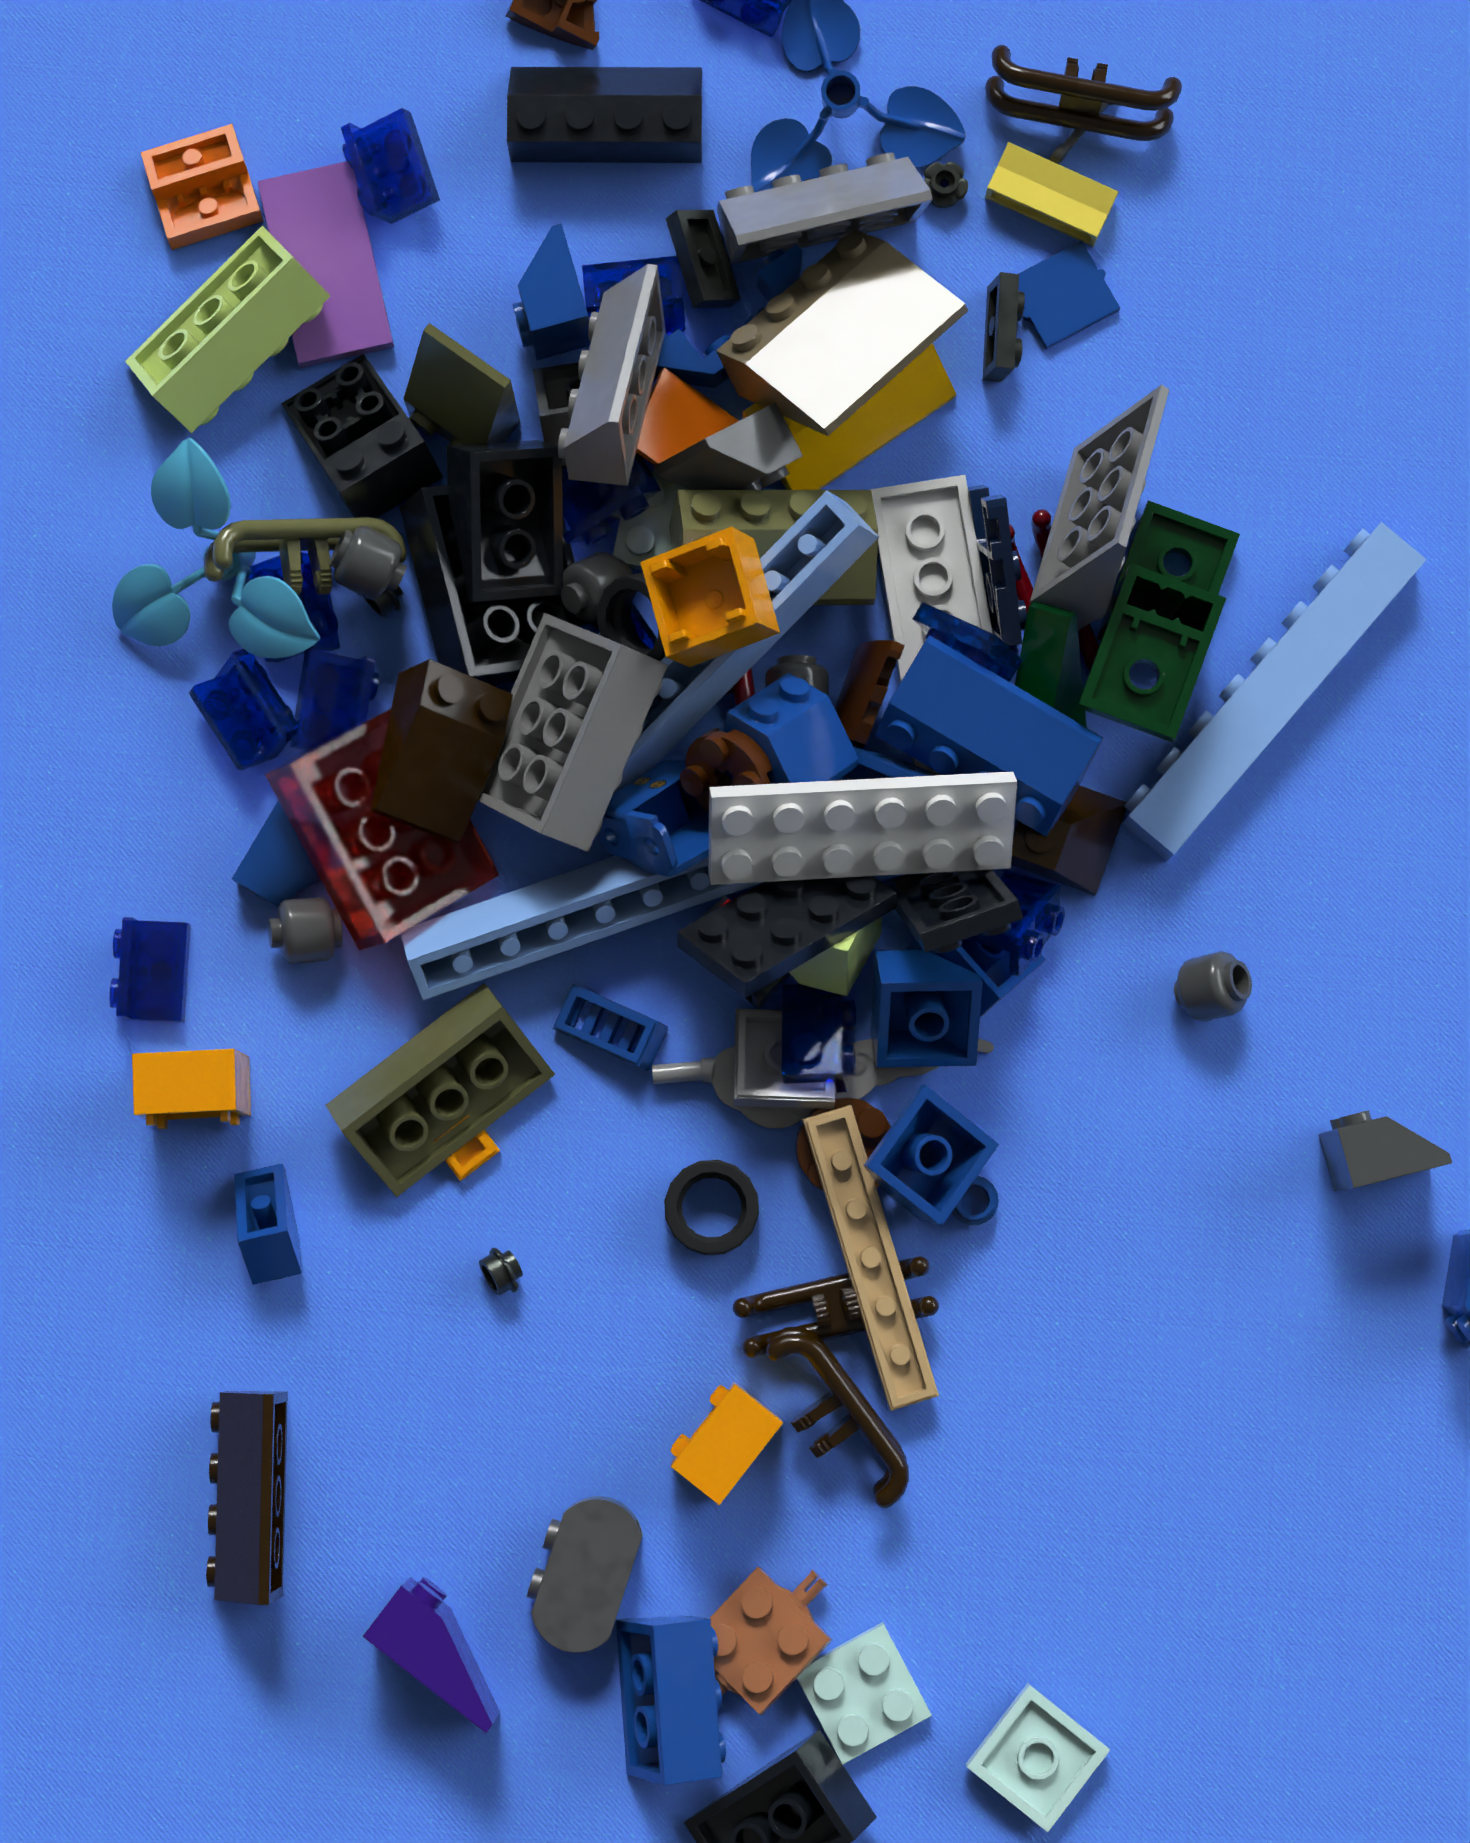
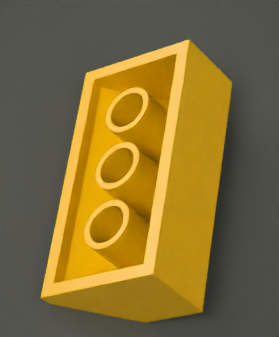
(889, 413)

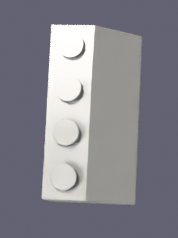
(615, 381)

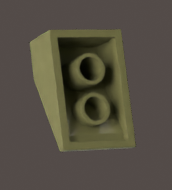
(458, 393)

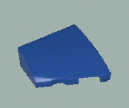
(276, 862)

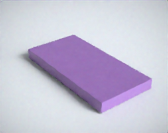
(326, 231)

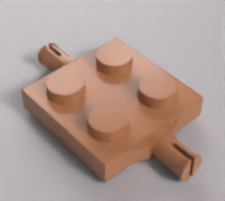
(766, 1638)

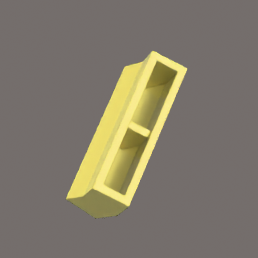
(1051, 194)

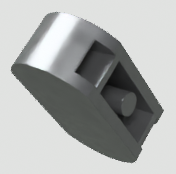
(585, 1573)

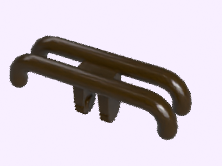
(1080, 99)
(833, 1305)
(846, 1394)

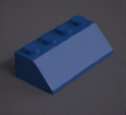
(976, 722)

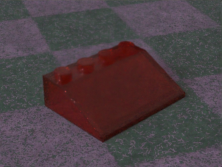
(372, 866)

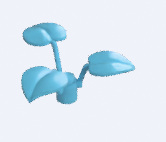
(150, 610)

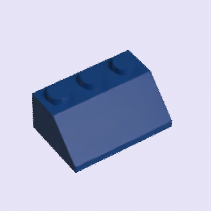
(670, 1699)

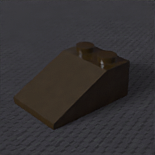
(439, 748)

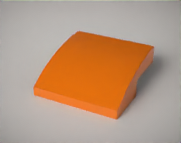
(201, 186)

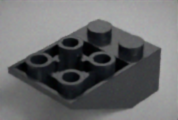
(362, 439)

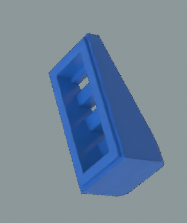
(647, 1046)

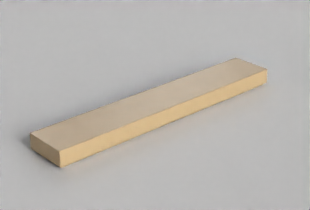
(870, 1258)

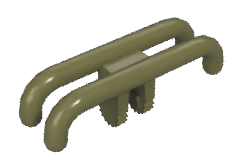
(289, 538)

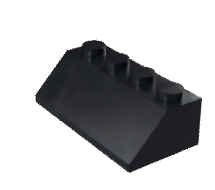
(605, 114)

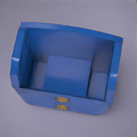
(657, 822)

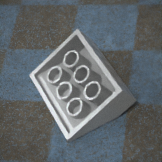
(821, 208)
(1098, 512)
(570, 731)

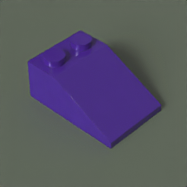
(429, 1644)

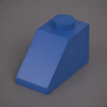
(267, 1224)

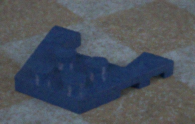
(998, 564)

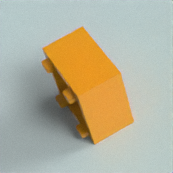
(710, 597)
(191, 1086)
(725, 1442)

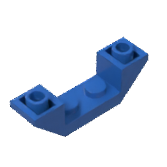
(681, 358)

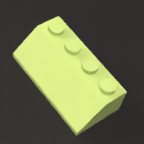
(227, 330)

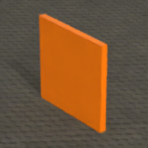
(677, 418)

